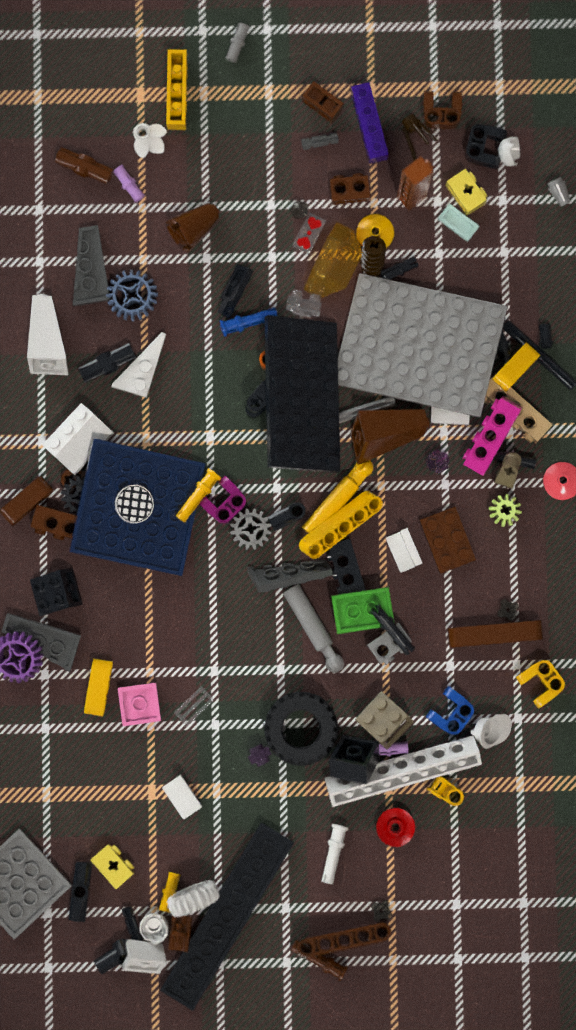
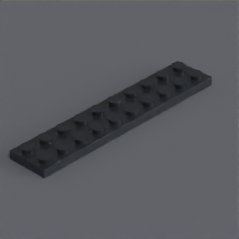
(227, 916)

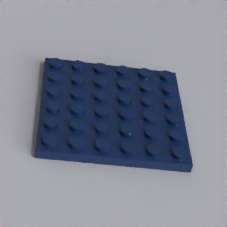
(158, 541)

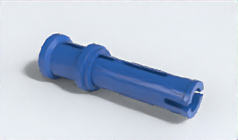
(239, 323)

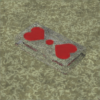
(309, 233)

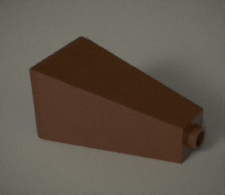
(385, 430)

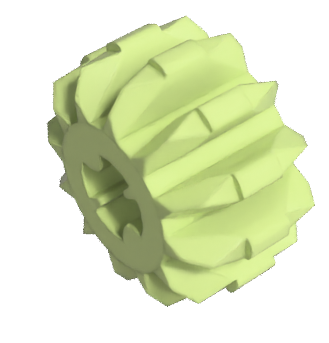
(507, 504)

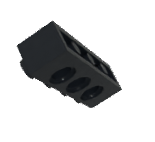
(345, 549)

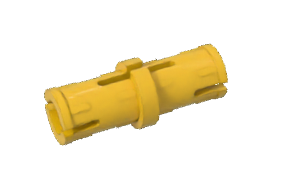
(170, 889)

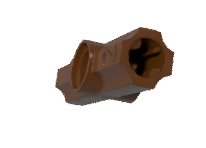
(84, 165)

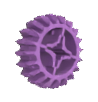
(31, 650)

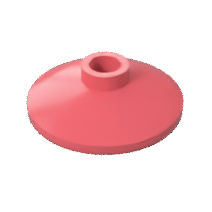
(552, 481)

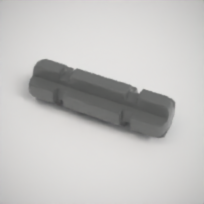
(318, 141)

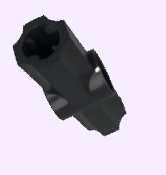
(107, 363)
(78, 904)

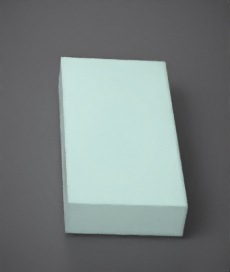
(458, 222)

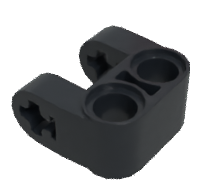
(483, 159)
(258, 397)

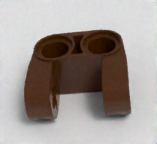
(442, 113)

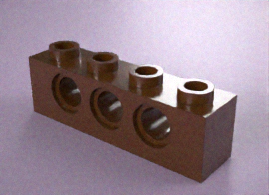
(44, 514)

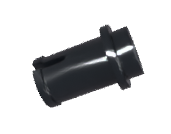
(545, 336)

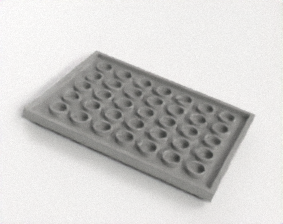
(420, 345)

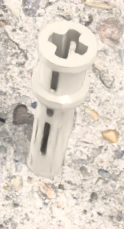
(335, 845)

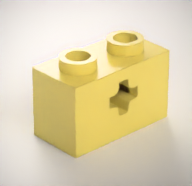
(467, 201)
(114, 876)

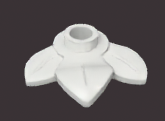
(151, 141)

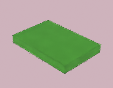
(354, 608)

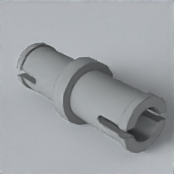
(237, 42)

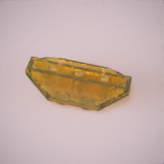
(335, 262)

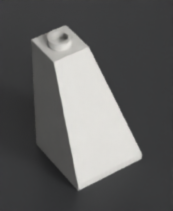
(45, 342)

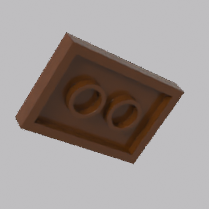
(447, 540)

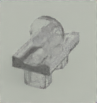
(304, 307)

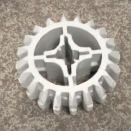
(193, 898)

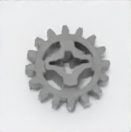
(252, 537)

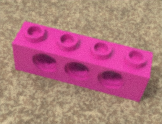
(481, 463)

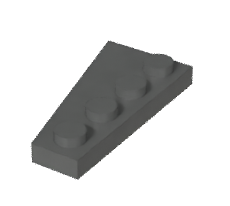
(90, 276)
(289, 574)
(56, 644)

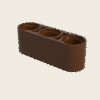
(26, 500)

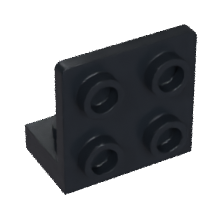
(56, 591)

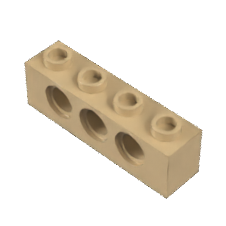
(541, 424)

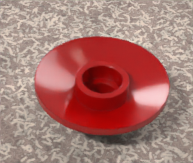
(403, 834)

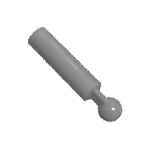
(313, 627)

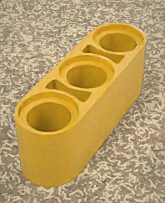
(516, 367)
(98, 687)

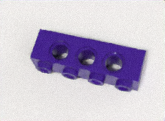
(369, 123)

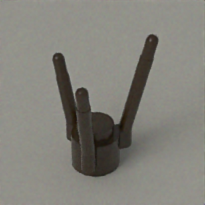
(412, 125)

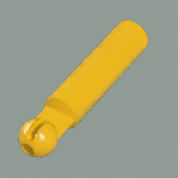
(339, 496)

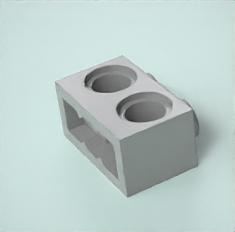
(386, 640)

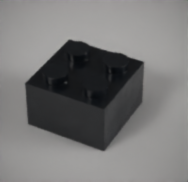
(354, 759)

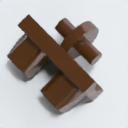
(180, 933)

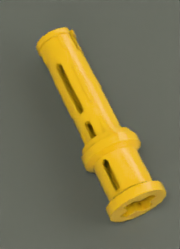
(203, 487)

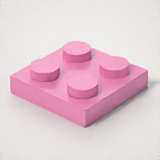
(139, 704)

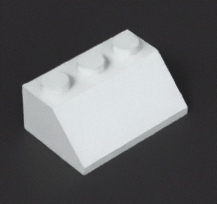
(74, 438)

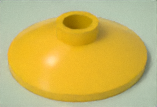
(377, 221)

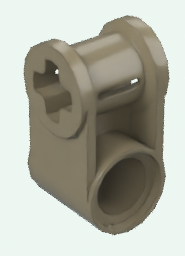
(508, 471)

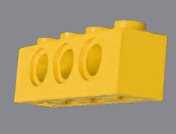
(176, 89)

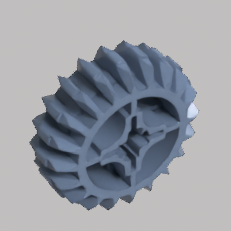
(136, 288)

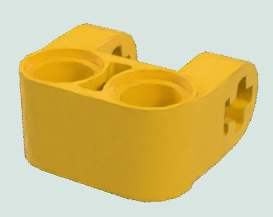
(546, 679)

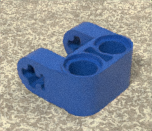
(459, 700)

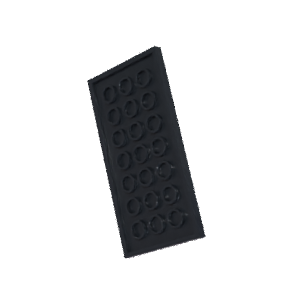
(302, 394)

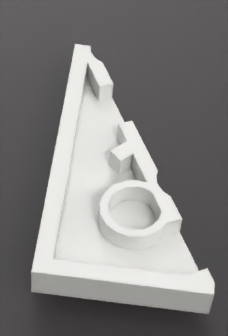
(140, 373)

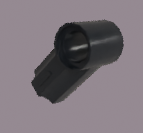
(285, 517)
(113, 957)

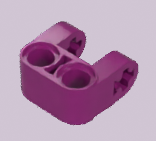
(227, 505)

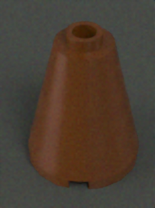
(192, 225)

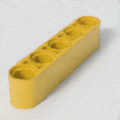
(340, 524)

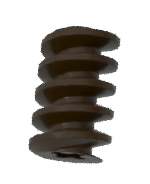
(373, 256)

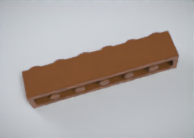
(415, 183)

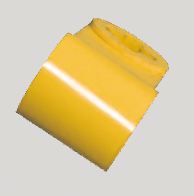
(445, 790)

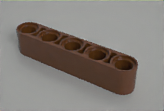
(495, 634)
(351, 935)

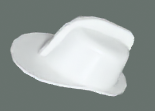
(492, 730)

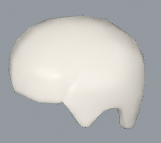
(509, 151)
(154, 928)

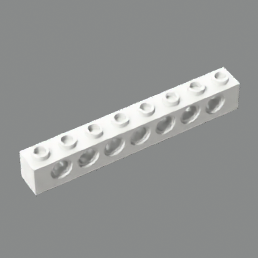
(408, 770)

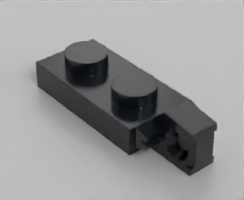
(234, 290)

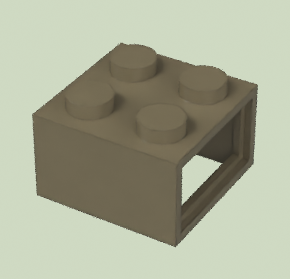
(382, 719)

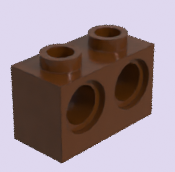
(322, 102)
(350, 195)

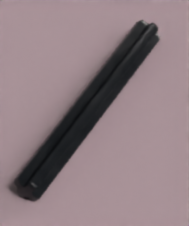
(543, 359)

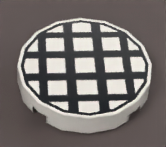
(134, 504)

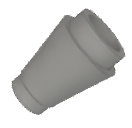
(559, 191)

